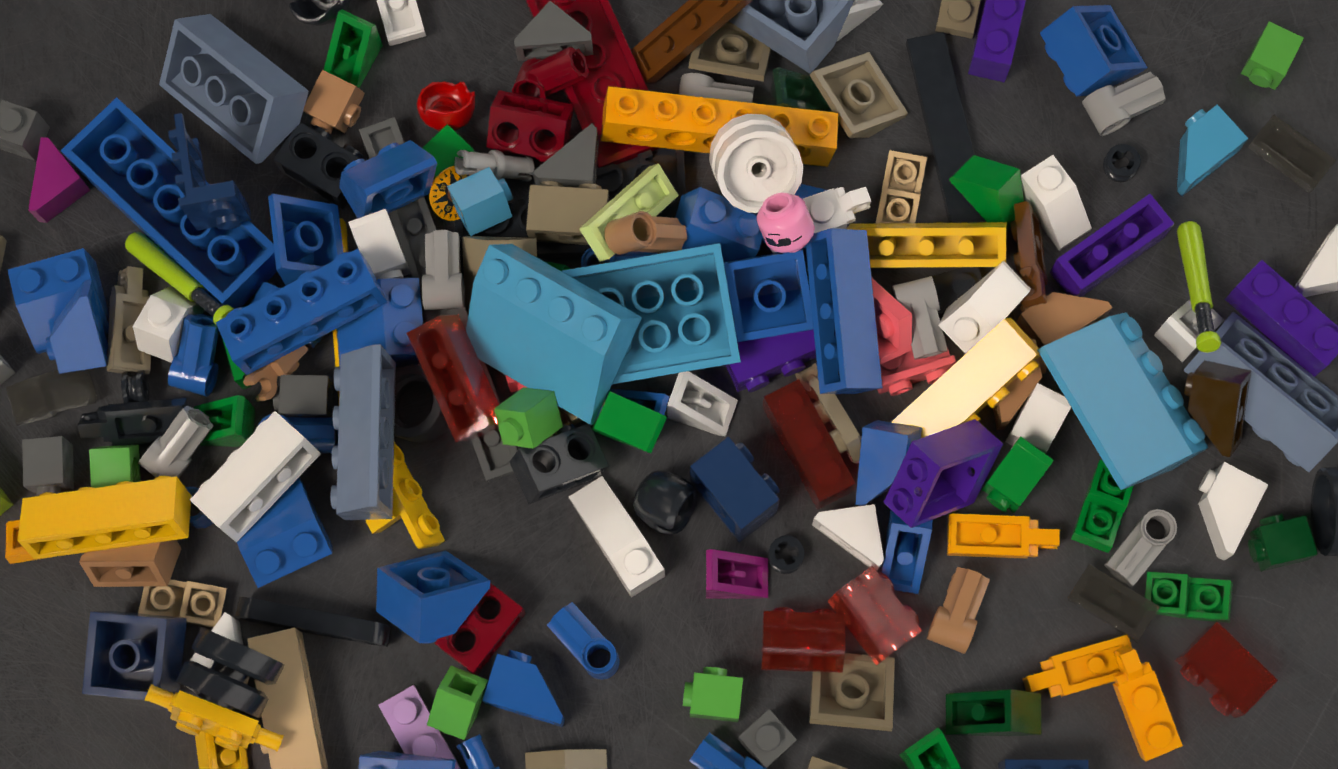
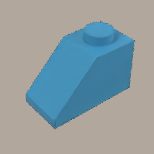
(1206, 146)

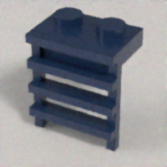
(204, 205)

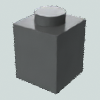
(21, 130)
(305, 396)
(48, 465)
(767, 739)

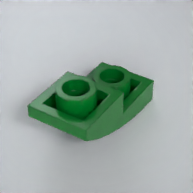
(1101, 511)
(1190, 597)

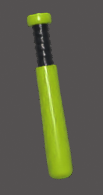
(169, 270)
(1196, 274)

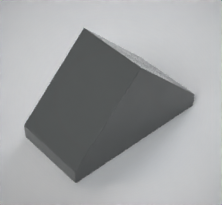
(551, 33)
(572, 163)

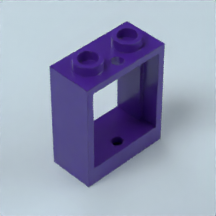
(939, 475)

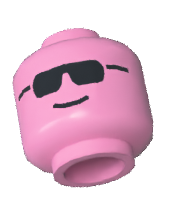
(785, 223)

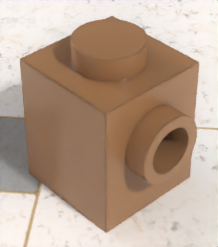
(333, 103)

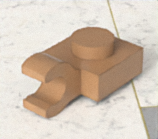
(268, 374)

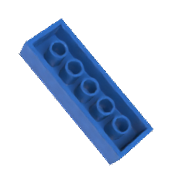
(139, 178)

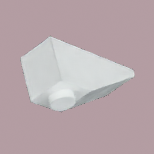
(617, 536)

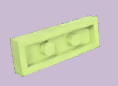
(646, 193)

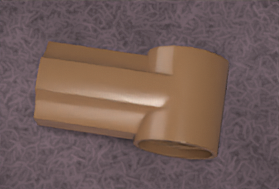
(645, 234)
(955, 619)

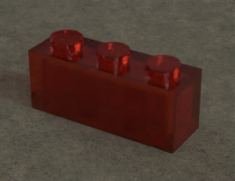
(455, 376)
(808, 444)

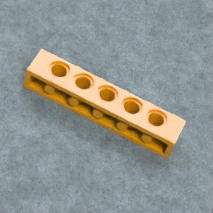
(693, 122)

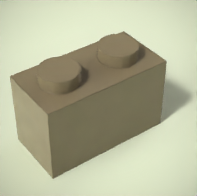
(560, 211)

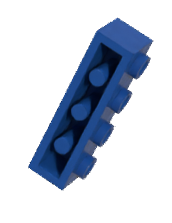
(301, 311)
(847, 313)

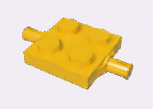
(201, 715)

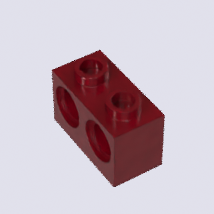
(530, 117)
(488, 633)

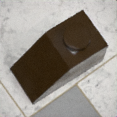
(1219, 402)

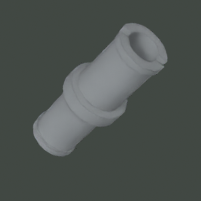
(501, 165)

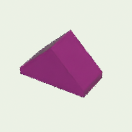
(54, 183)
(735, 575)

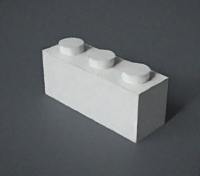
(255, 476)

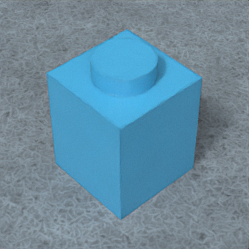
(481, 200)

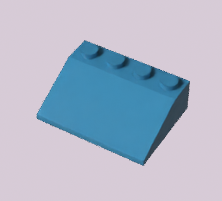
(681, 306)
(547, 329)
(1124, 400)

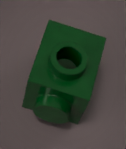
(1281, 542)

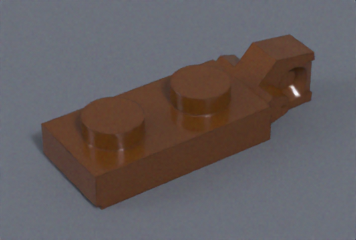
(1030, 258)

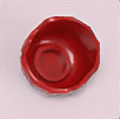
(446, 104)

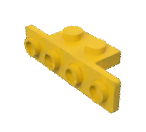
(409, 506)

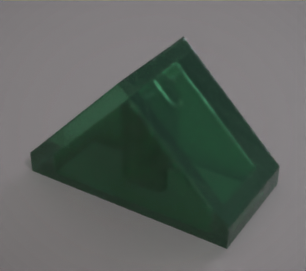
(796, 91)

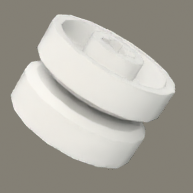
(754, 160)

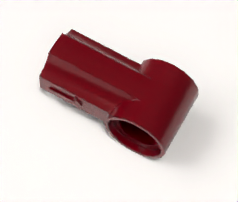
(551, 74)

